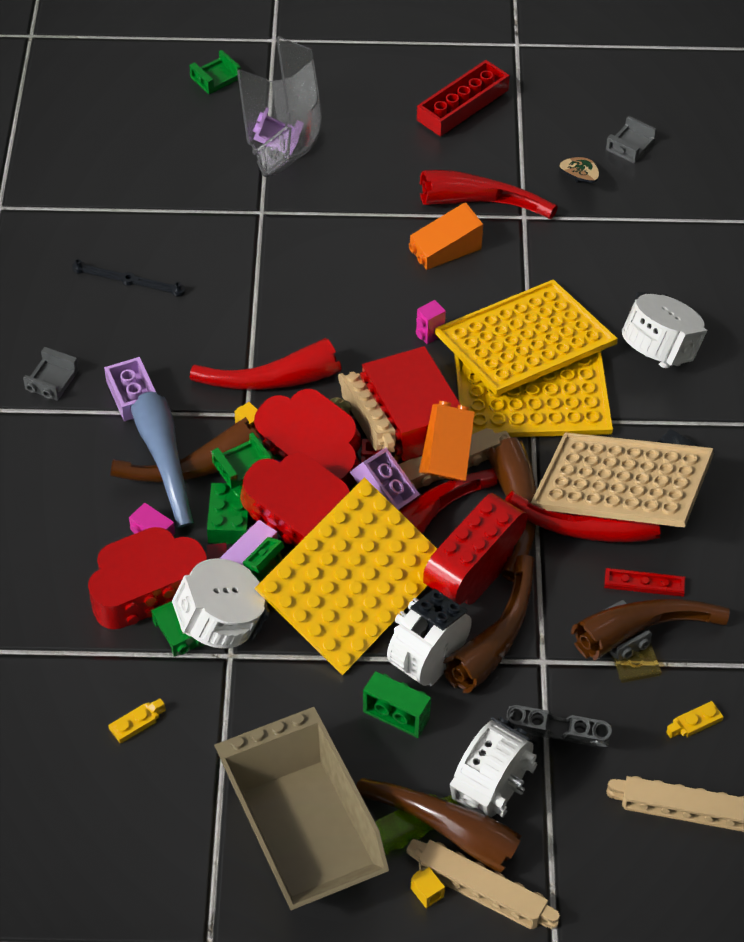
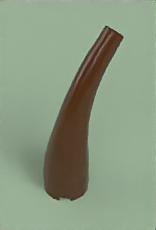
(195, 464)
(514, 474)
(613, 626)
(481, 656)
(468, 829)

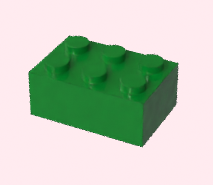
(226, 515)
(396, 704)

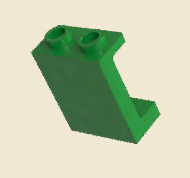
(216, 73)
(237, 461)
(264, 558)
(167, 620)

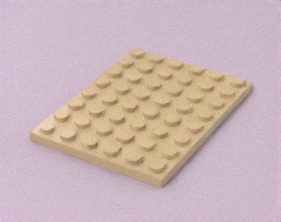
(623, 479)

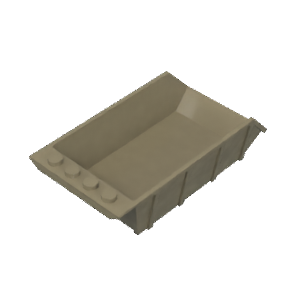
(303, 807)

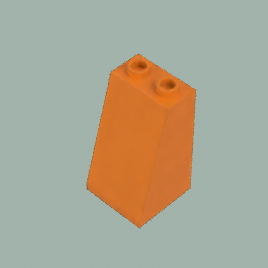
(448, 237)
(448, 442)

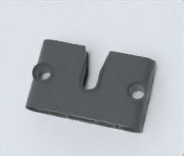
(596, 732)

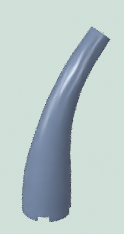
(157, 430)

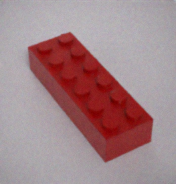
(463, 98)

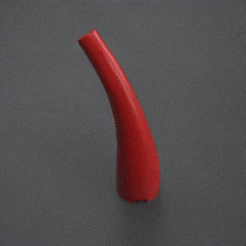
(461, 187)
(299, 368)
(426, 506)
(585, 526)

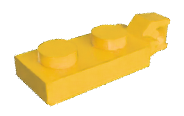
(137, 720)
(695, 720)

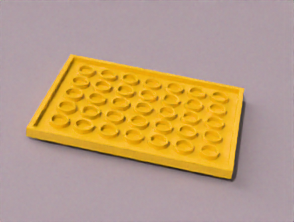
(525, 337)
(551, 405)
(350, 576)

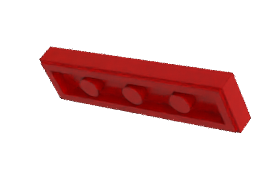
(644, 582)

